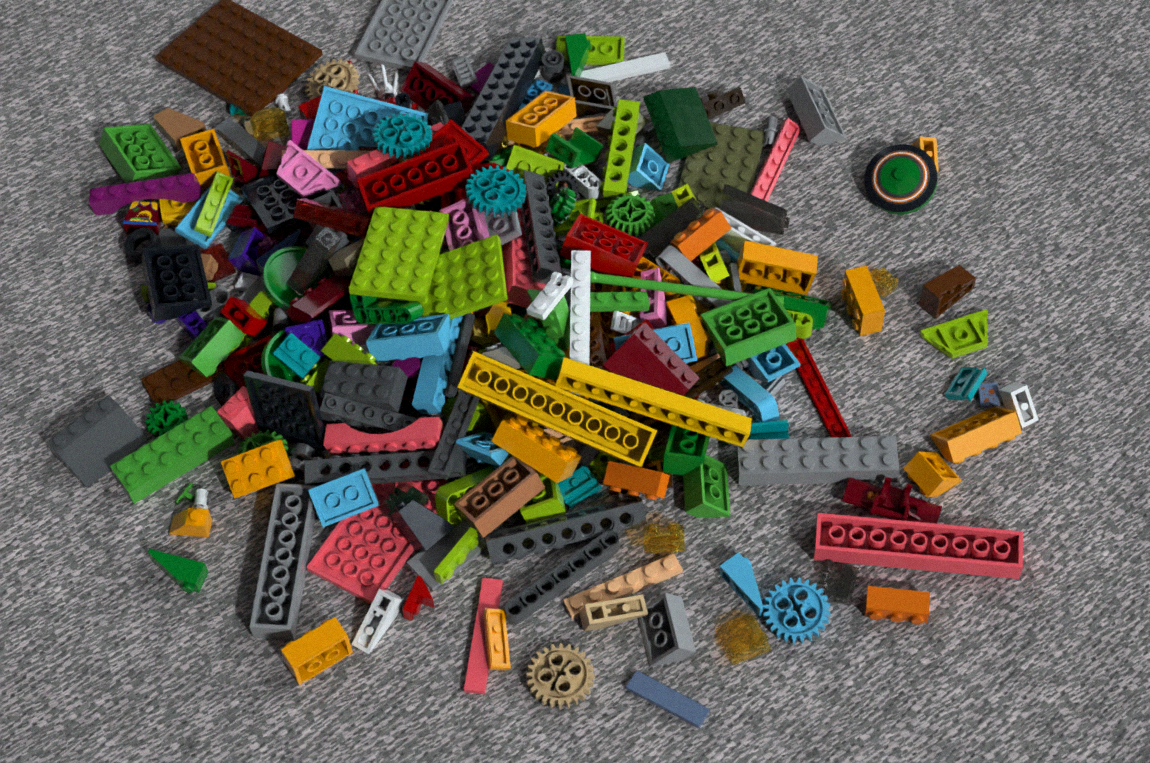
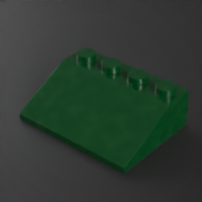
(680, 122)

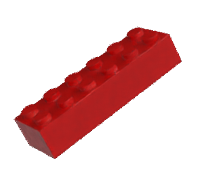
(417, 178)

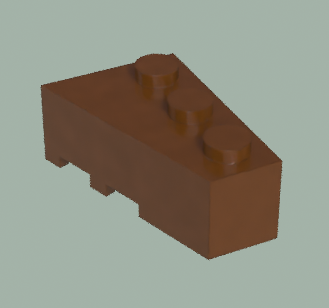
(945, 290)

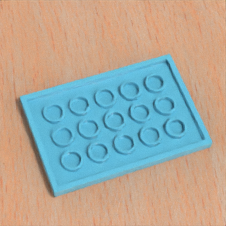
(348, 120)

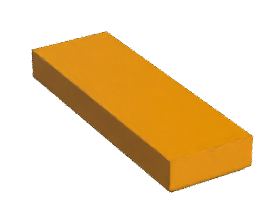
(496, 639)

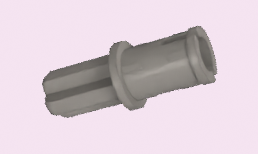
(770, 132)

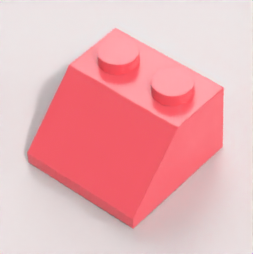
(239, 415)

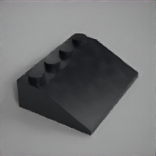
(175, 280)

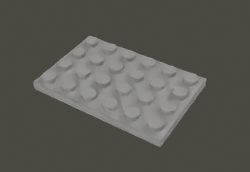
(402, 32)

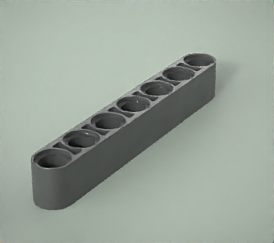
(557, 585)

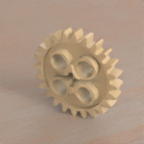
(336, 75)
(577, 684)

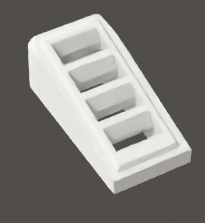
(627, 322)

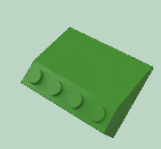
(138, 153)
(749, 326)

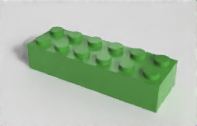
(172, 454)

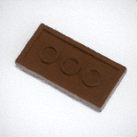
(176, 381)

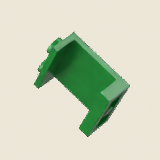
(577, 151)

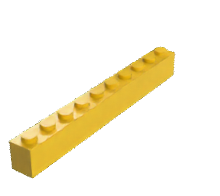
(653, 402)

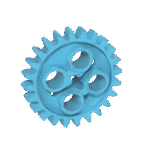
(813, 603)

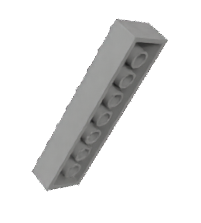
(817, 460)
(284, 563)

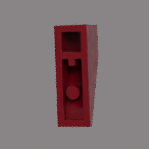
(241, 170)

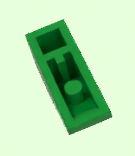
(577, 52)
(184, 572)

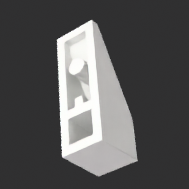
(377, 620)

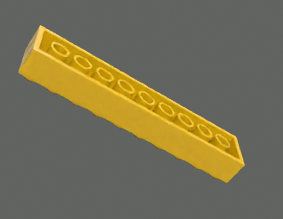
(557, 409)

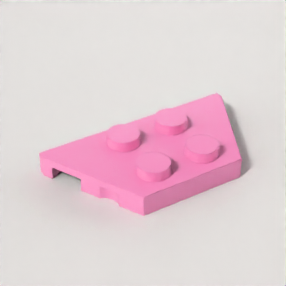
(304, 173)

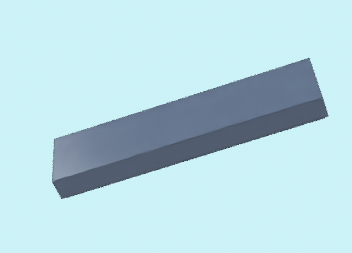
(668, 699)

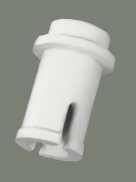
(282, 102)
(200, 499)

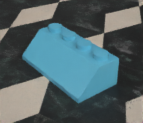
(416, 339)

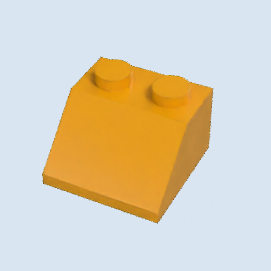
(931, 474)

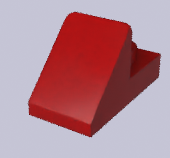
(418, 595)

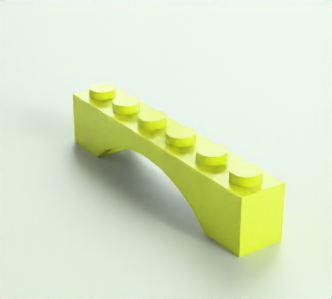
(710, 257)

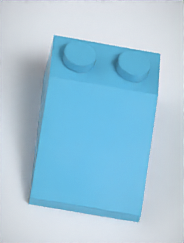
(483, 450)

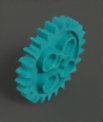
(402, 135)
(495, 191)

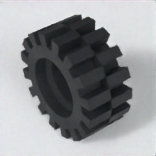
(560, 176)

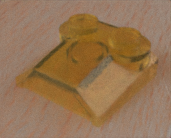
(269, 124)
(743, 639)

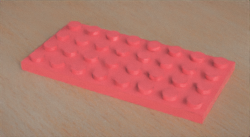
(368, 547)

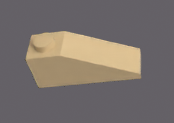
(612, 612)

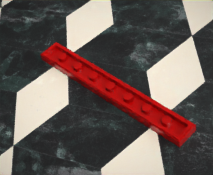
(818, 390)

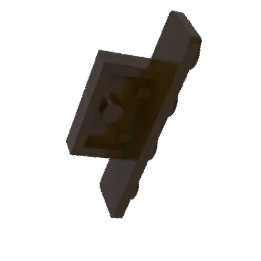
(717, 102)

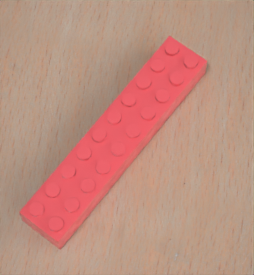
(919, 546)

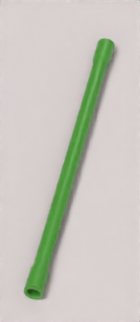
(669, 287)

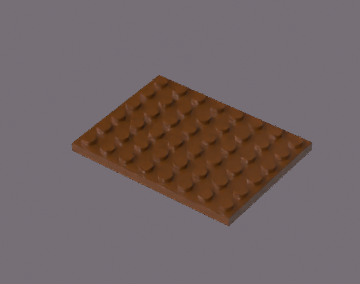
(239, 56)

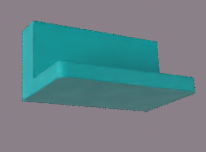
(769, 430)

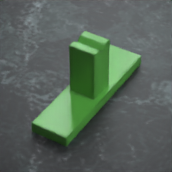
(186, 494)

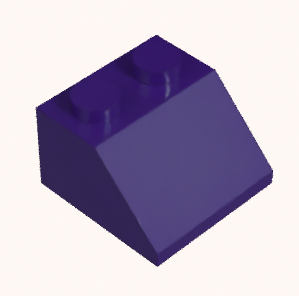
(246, 251)

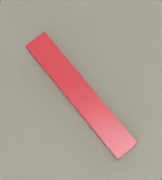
(776, 159)
(478, 662)

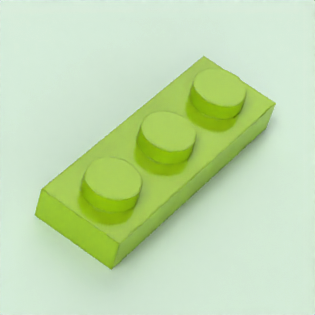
(456, 556)

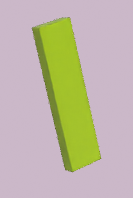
(213, 204)

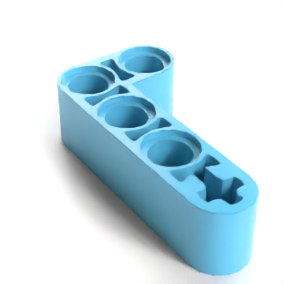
(752, 395)

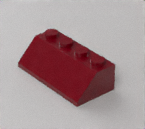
(427, 84)
(319, 299)

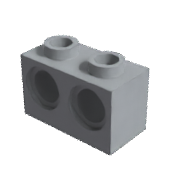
(219, 297)

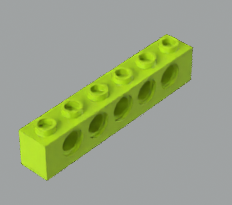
(627, 111)

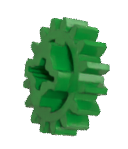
(562, 205)
(157, 419)

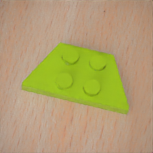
(959, 335)

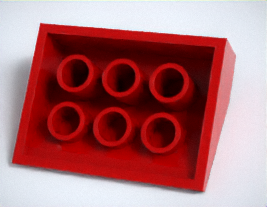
(611, 249)

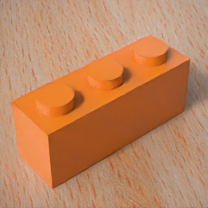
(701, 233)
(636, 480)
(897, 605)

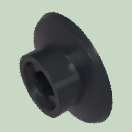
(224, 388)

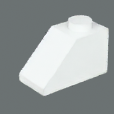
(1018, 399)

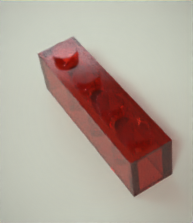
(332, 217)

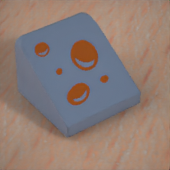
(988, 395)

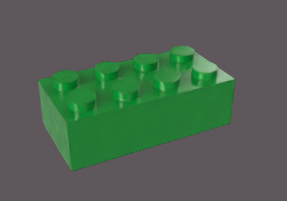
(530, 345)

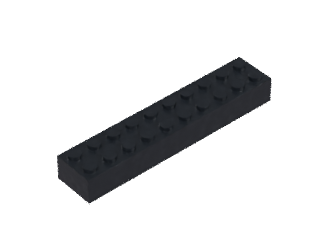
(504, 92)

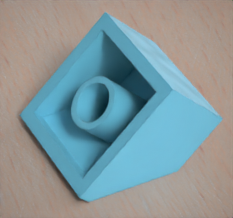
(647, 168)
(772, 363)

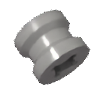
(728, 396)

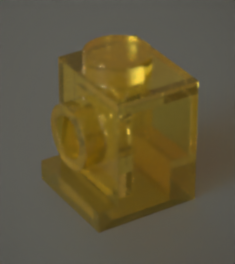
(884, 281)

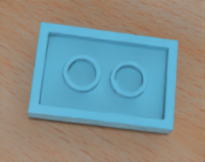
(343, 497)

